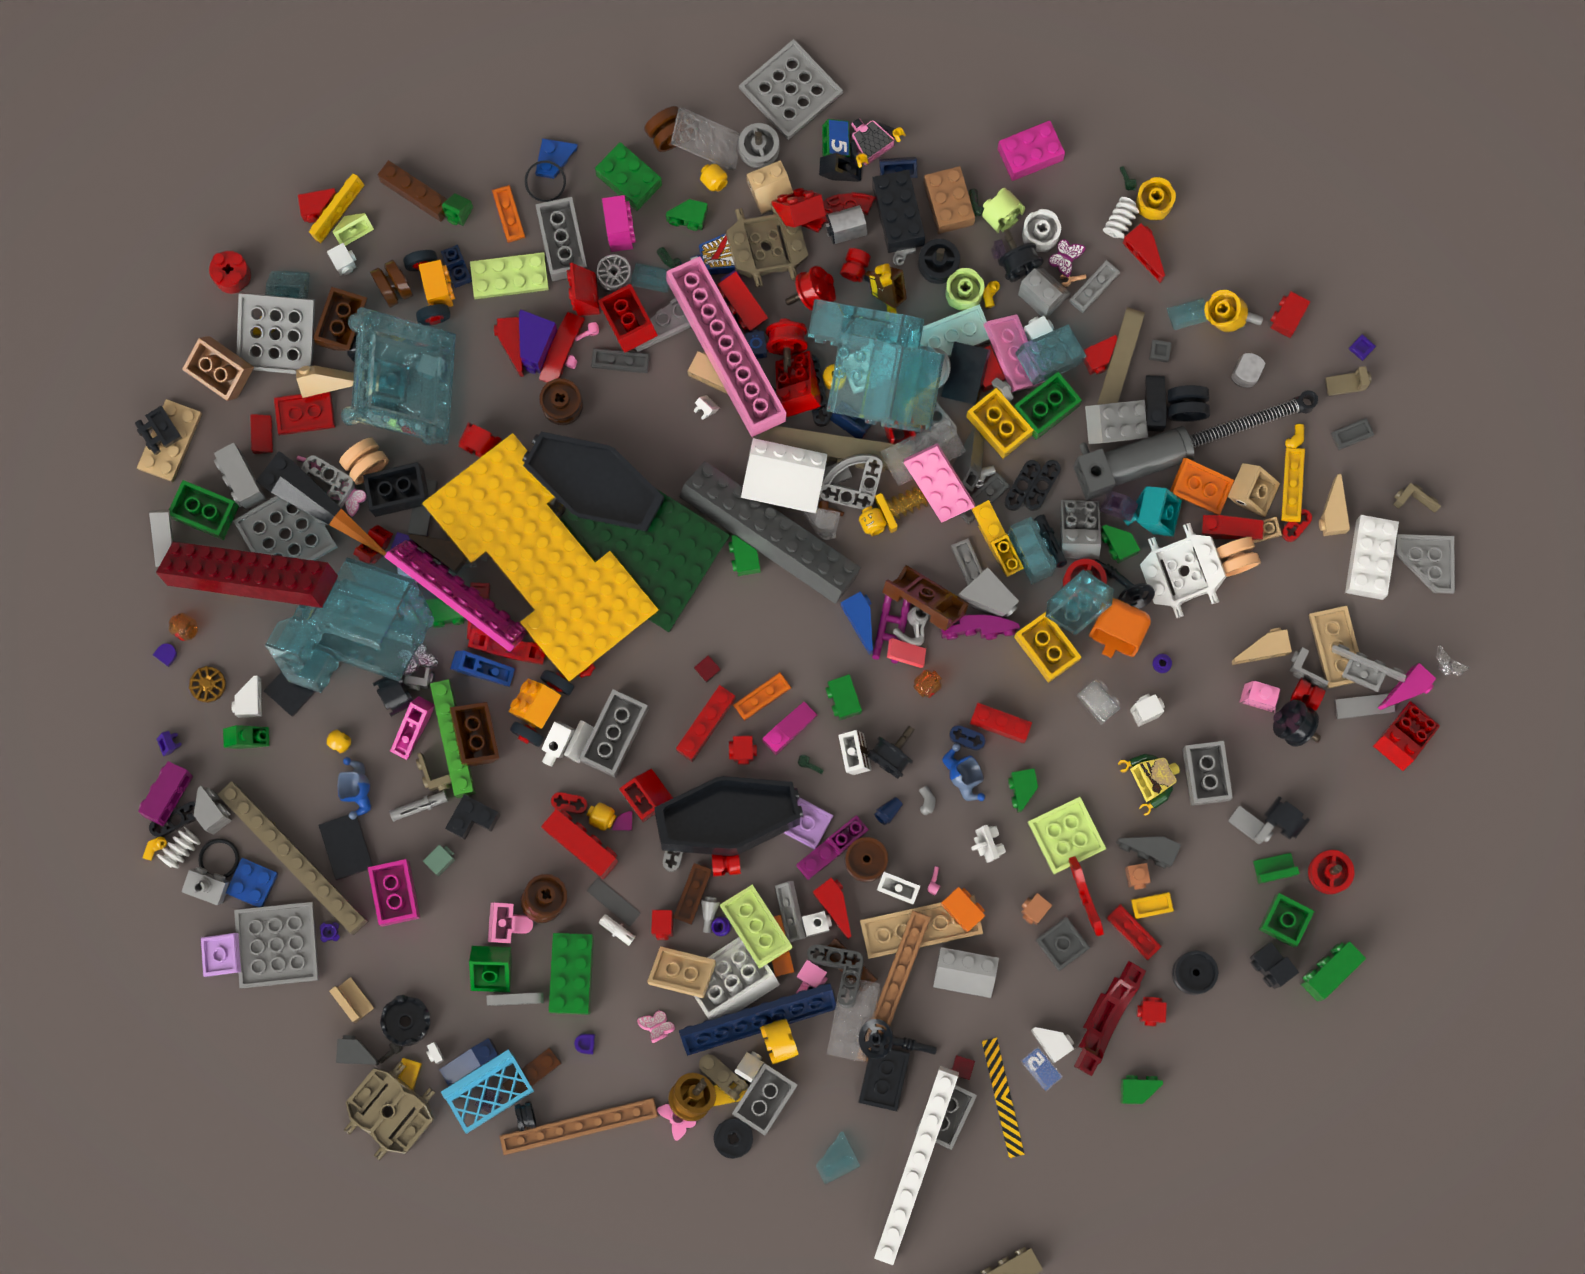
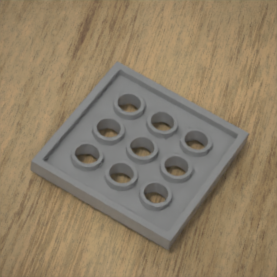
(778, 64)
(285, 305)
(264, 513)

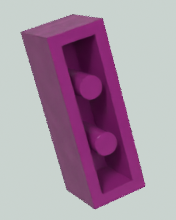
(165, 793)

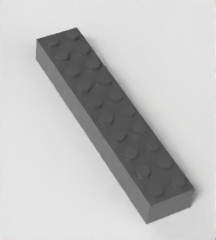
(770, 532)

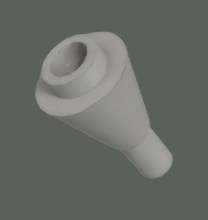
(709, 909)

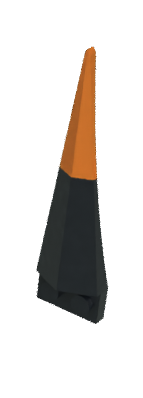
(293, 485)

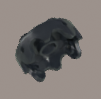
(402, 1007)

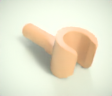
(1072, 279)

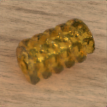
(907, 502)

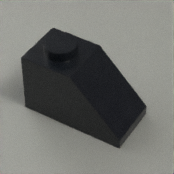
(839, 168)

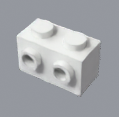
(1147, 709)

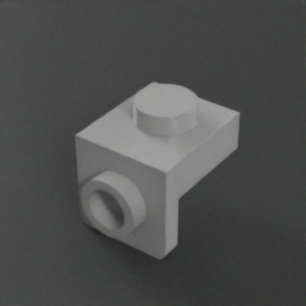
(416, 683)

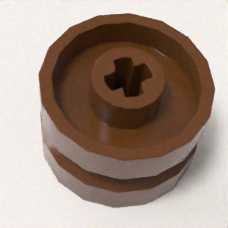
(661, 128)
(390, 284)
(553, 409)
(866, 871)
(542, 887)

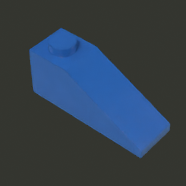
(859, 615)
(482, 668)

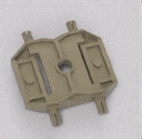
(746, 250)
(402, 1101)

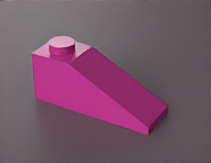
(1417, 682)
(412, 727)
(789, 728)

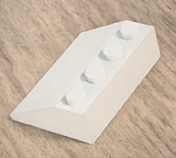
(784, 475)
(735, 981)

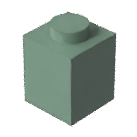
(439, 859)

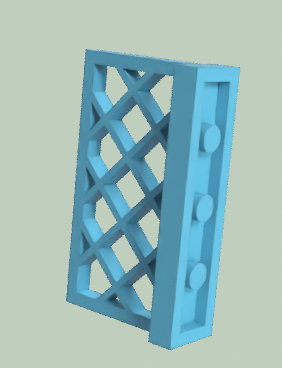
(475, 1079)

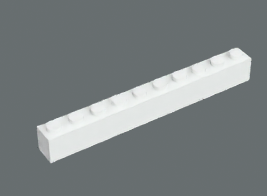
(916, 1165)

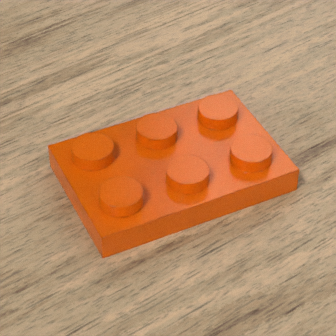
(1201, 486)

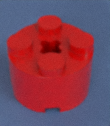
(223, 264)
(477, 440)

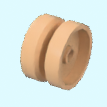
(363, 459)
(1236, 556)

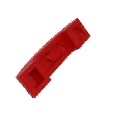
(561, 347)
(524, 651)

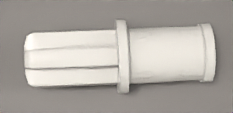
(617, 929)

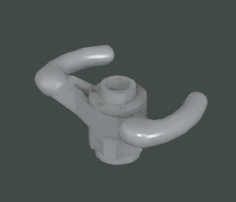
(916, 618)

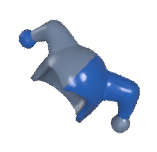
(964, 773)
(354, 787)

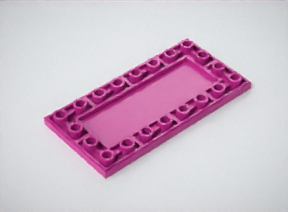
(456, 594)

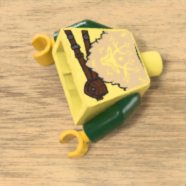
(1153, 778)

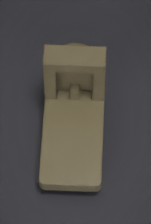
(1348, 382)
(1417, 492)
(440, 784)

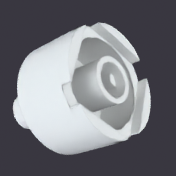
(1044, 220)

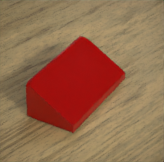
(261, 433)

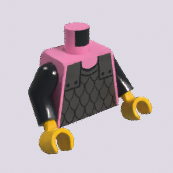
(872, 140)

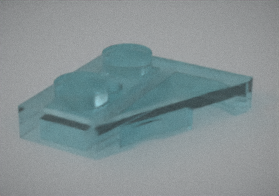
(837, 1160)

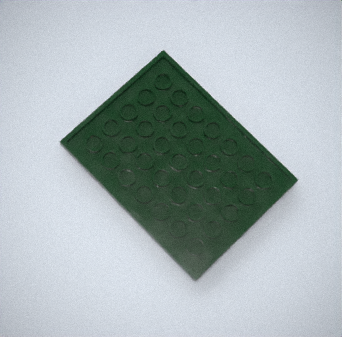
(664, 560)

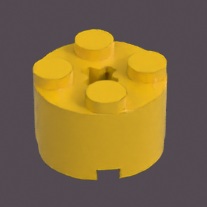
(1159, 208)
(1226, 311)
(779, 1041)

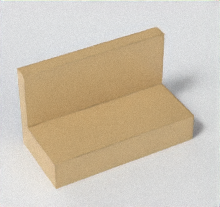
(352, 1000)

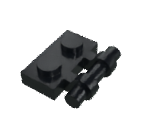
(163, 427)

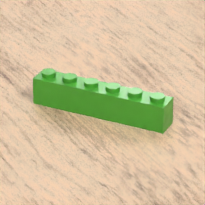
(459, 774)

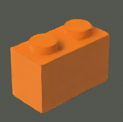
(963, 909)

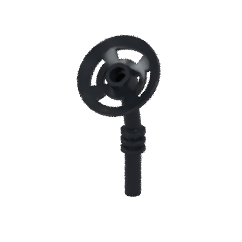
(1133, 592)
(887, 1038)

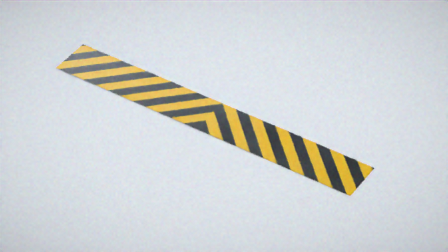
(1003, 1098)

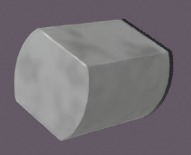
(846, 225)
(1248, 370)

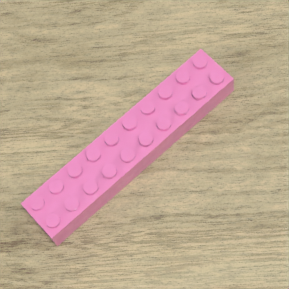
(726, 346)

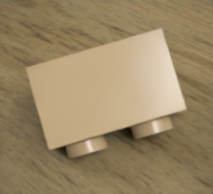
(768, 184)
(1254, 489)

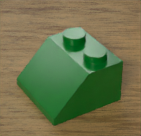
(490, 968)

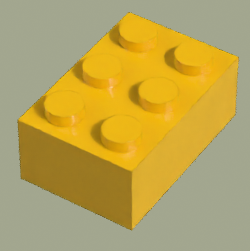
(999, 423)
(1047, 647)

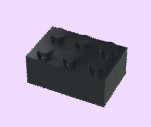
(396, 489)

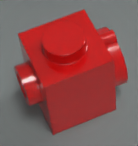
(742, 749)
(1152, 1011)

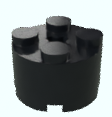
(393, 695)
(1287, 818)

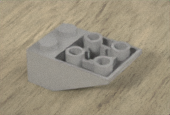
(1080, 529)

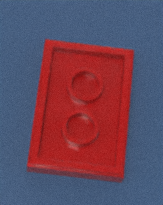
(304, 414)

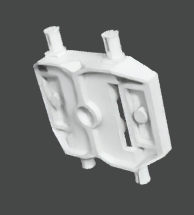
(1174, 558)

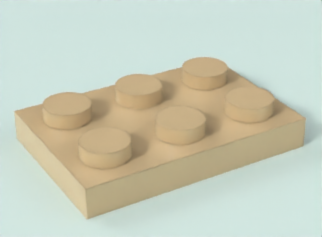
(681, 972)

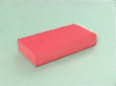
(906, 653)

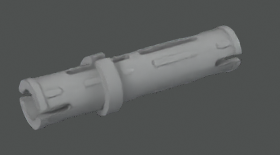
(418, 806)

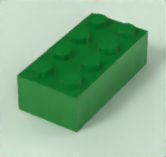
(571, 973)

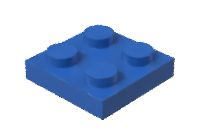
(251, 883)

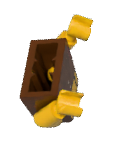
(887, 285)

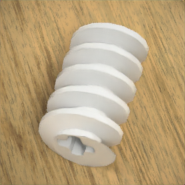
(1120, 218)
(179, 848)

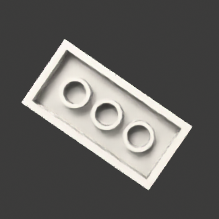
(1371, 557)

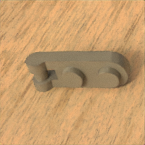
(722, 1076)

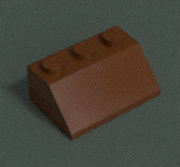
(333, 325)
(474, 734)

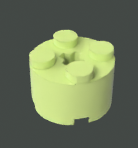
(1002, 210)
(967, 279)

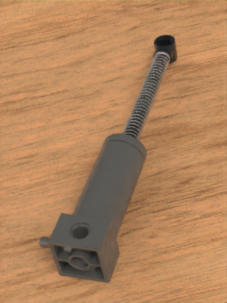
(1166, 449)

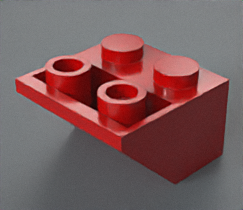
(799, 207)
(645, 793)

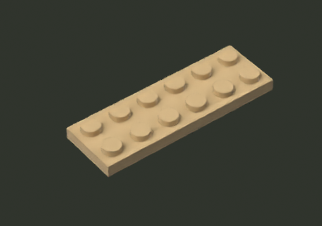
(885, 932)

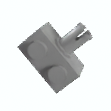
(206, 886)

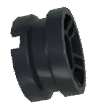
(525, 1116)

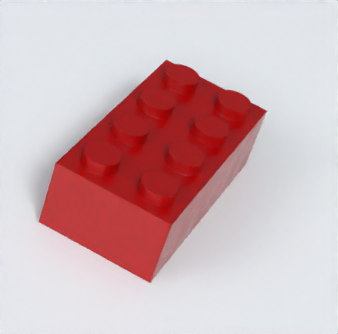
(581, 845)

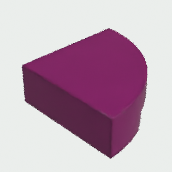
(623, 822)

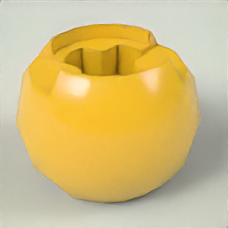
(338, 741)

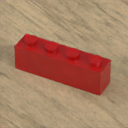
(706, 723)

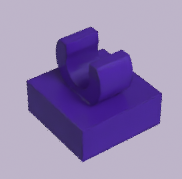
(166, 743)

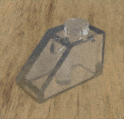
(823, 522)

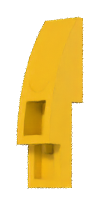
(997, 538)

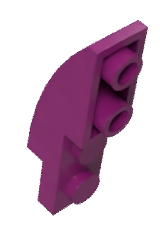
(987, 625)
(832, 847)

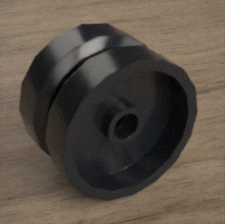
(1188, 403)
(1183, 972)

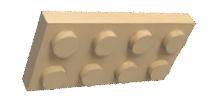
(169, 459)
(1330, 629)

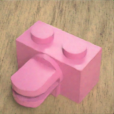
(504, 923)

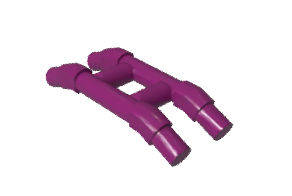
(886, 617)

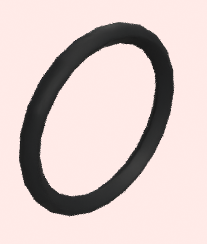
(220, 841)

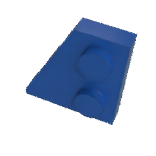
(555, 152)

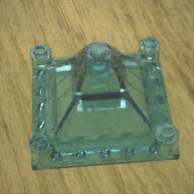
(401, 376)

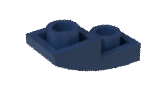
(456, 266)

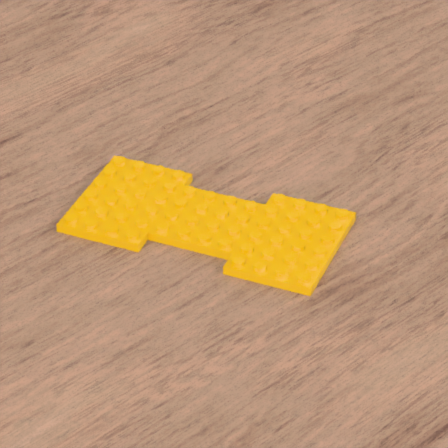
(576, 602)

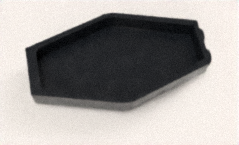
(593, 481)
(727, 815)

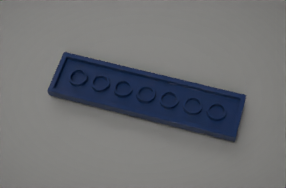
(749, 1020)

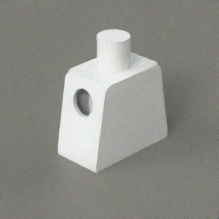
(561, 735)

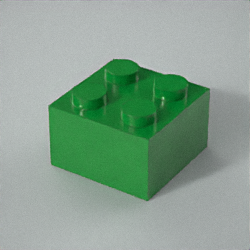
(1286, 920)

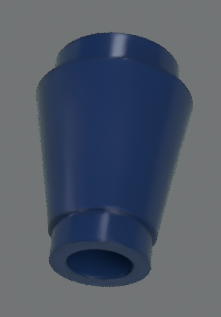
(888, 811)

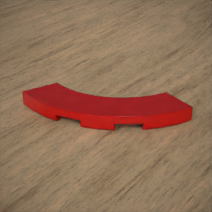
(841, 202)
(1085, 896)

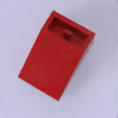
(583, 290)
(799, 387)
(1406, 736)

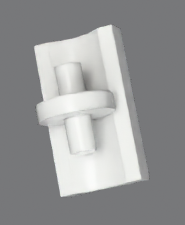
(985, 843)

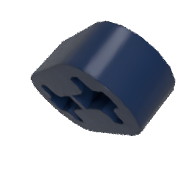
(969, 734)

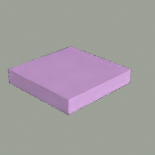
(812, 824)
(220, 954)

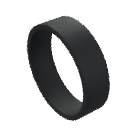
(564, 181)

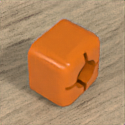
(1121, 628)

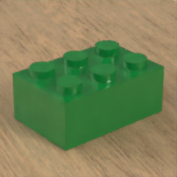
(628, 176)
(1048, 404)
(203, 510)
(1332, 970)

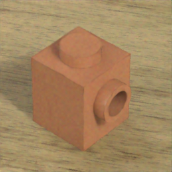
(1137, 876)
(1035, 909)

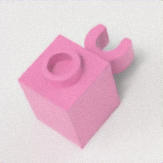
(811, 976)

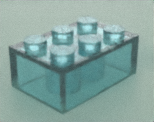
(1050, 354)
(1032, 550)
(1079, 602)

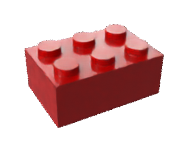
(627, 318)

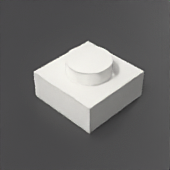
(434, 1053)

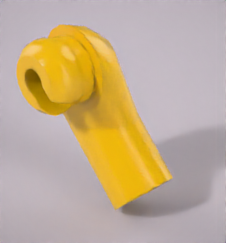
(989, 291)
(153, 846)

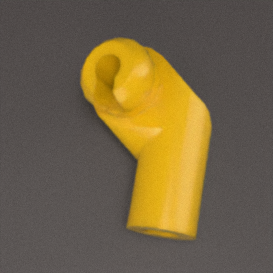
(1297, 439)

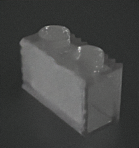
(1099, 701)

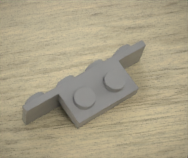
(1364, 671)

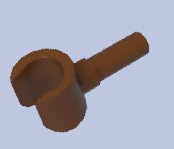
(825, 505)

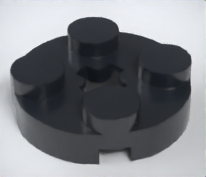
(723, 1144)

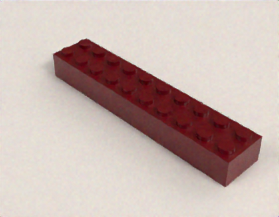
(247, 574)

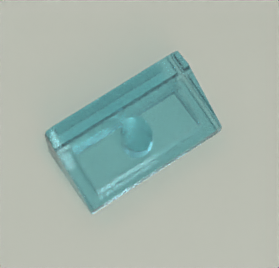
(650, 278)
(1187, 314)

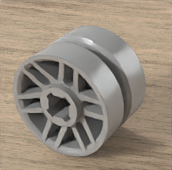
(613, 264)

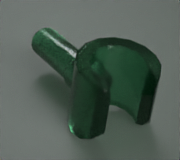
(1130, 184)
(804, 762)

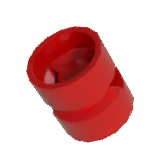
(855, 265)
(1314, 697)
(725, 864)

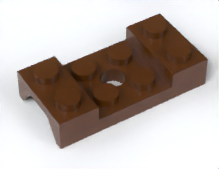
(940, 604)

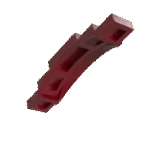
(1106, 1016)

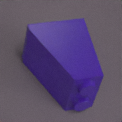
(535, 340)

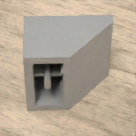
(210, 812)

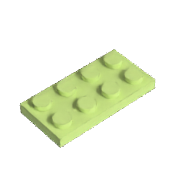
(509, 275)
(756, 926)

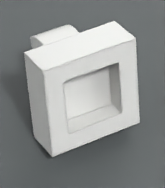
(706, 405)

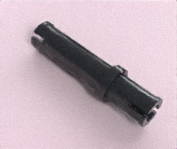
(1048, 533)

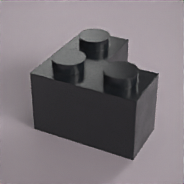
(470, 812)
(1273, 966)

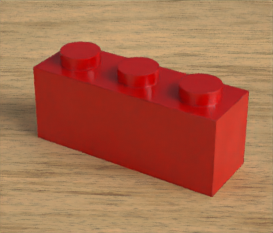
(742, 302)
(1000, 723)

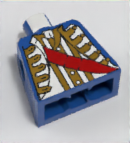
(716, 255)

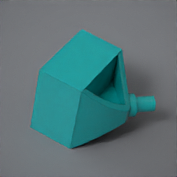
(1157, 511)

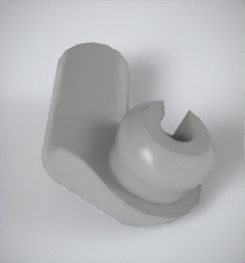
(899, 256)
(1253, 318)
(986, 471)
(929, 802)

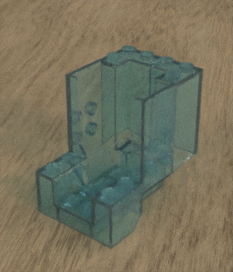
(878, 365)
(366, 621)

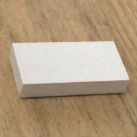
(578, 741)

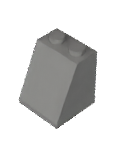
(1042, 292)
(989, 595)

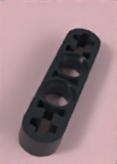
(815, 413)

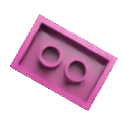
(1031, 150)
(618, 223)
(394, 892)

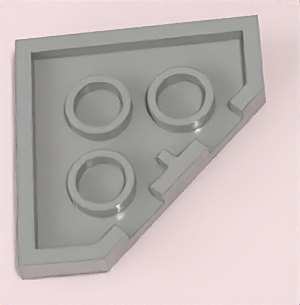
(1429, 559)

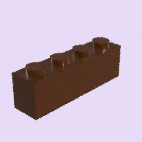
(412, 190)

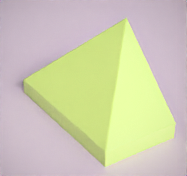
(352, 228)

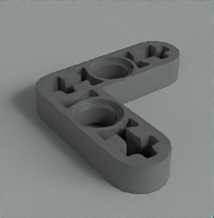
(848, 969)

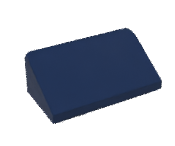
(899, 164)
(853, 425)

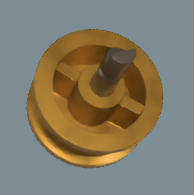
(692, 1097)

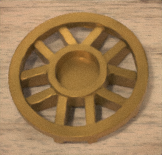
(207, 684)

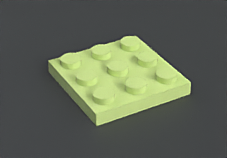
(1065, 834)

